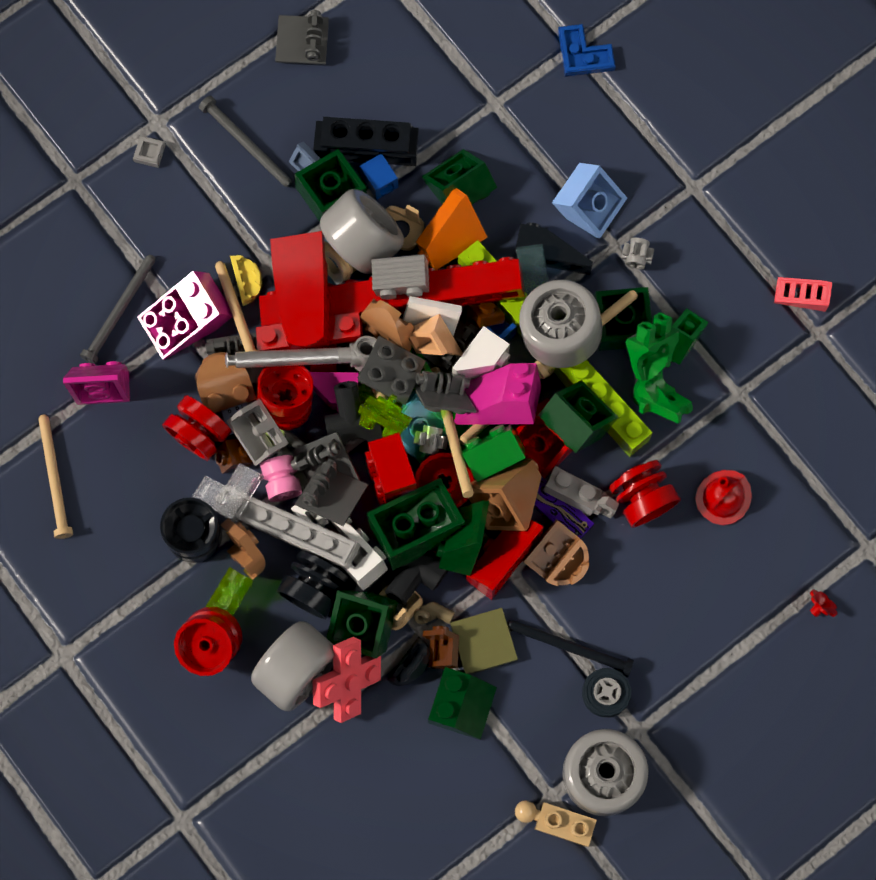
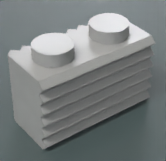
(400, 276)

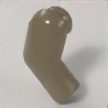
(433, 611)

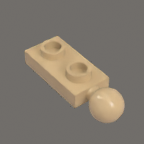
(557, 822)

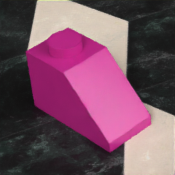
(324, 385)

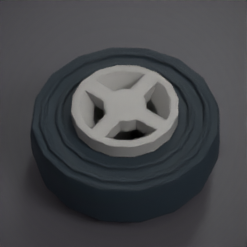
(614, 687)

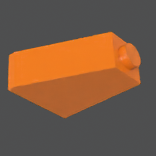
(450, 231)

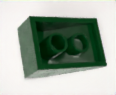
(415, 523)

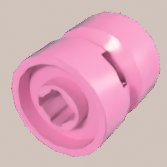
(281, 478)

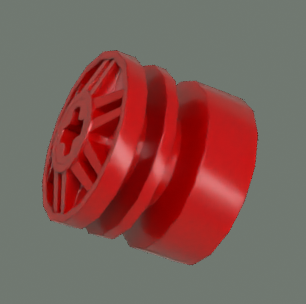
(286, 394)
(642, 488)

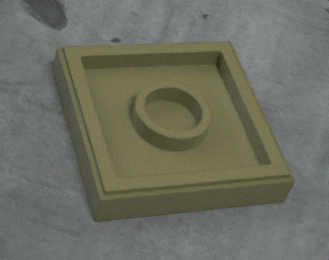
(484, 641)

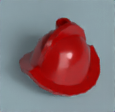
(724, 497)

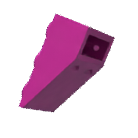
(185, 314)

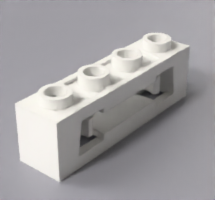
(368, 567)

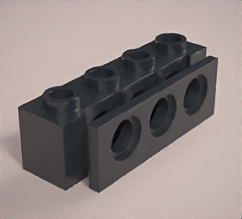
(356, 149)

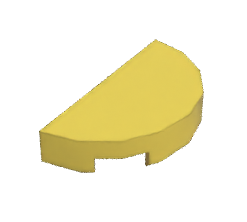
(247, 277)

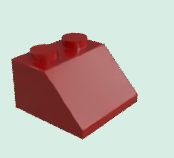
(542, 443)

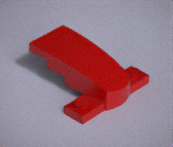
(304, 299)

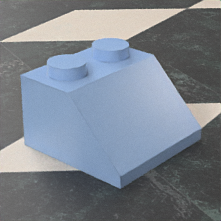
(590, 199)

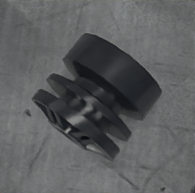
(312, 585)

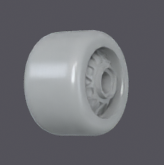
(361, 230)
(563, 341)
(291, 664)
(589, 788)

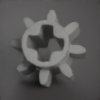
(637, 253)
(430, 439)

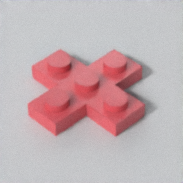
(346, 680)

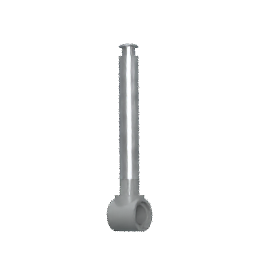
(355, 354)

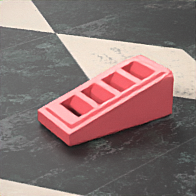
(813, 285)

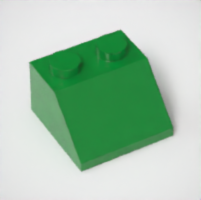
(493, 452)

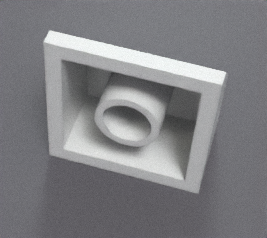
(483, 355)

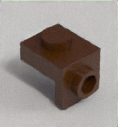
(484, 314)
(230, 454)
(443, 647)

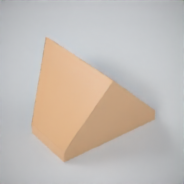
(434, 338)

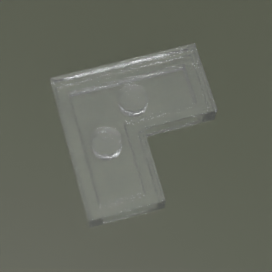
(233, 497)

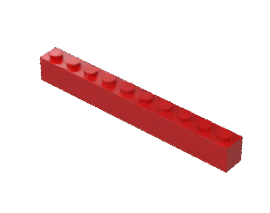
(454, 285)

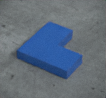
(579, 58)

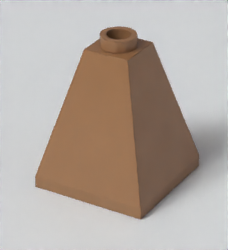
(510, 496)

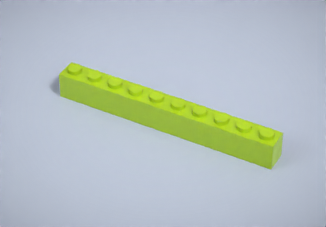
(628, 429)

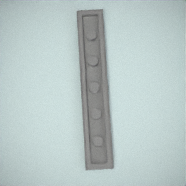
(299, 532)

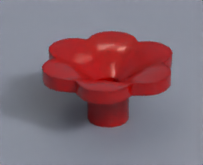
(822, 604)

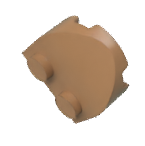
(385, 321)
(223, 386)
(244, 548)
(559, 556)

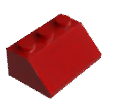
(502, 558)

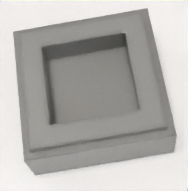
(149, 151)

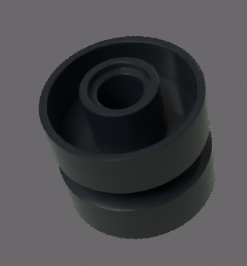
(191, 530)

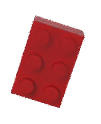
(389, 468)

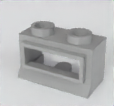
(252, 434)

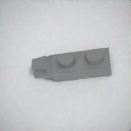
(579, 493)

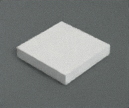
(423, 309)

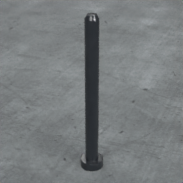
(572, 647)

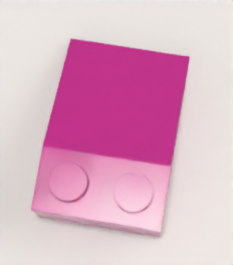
(98, 383)
(504, 396)

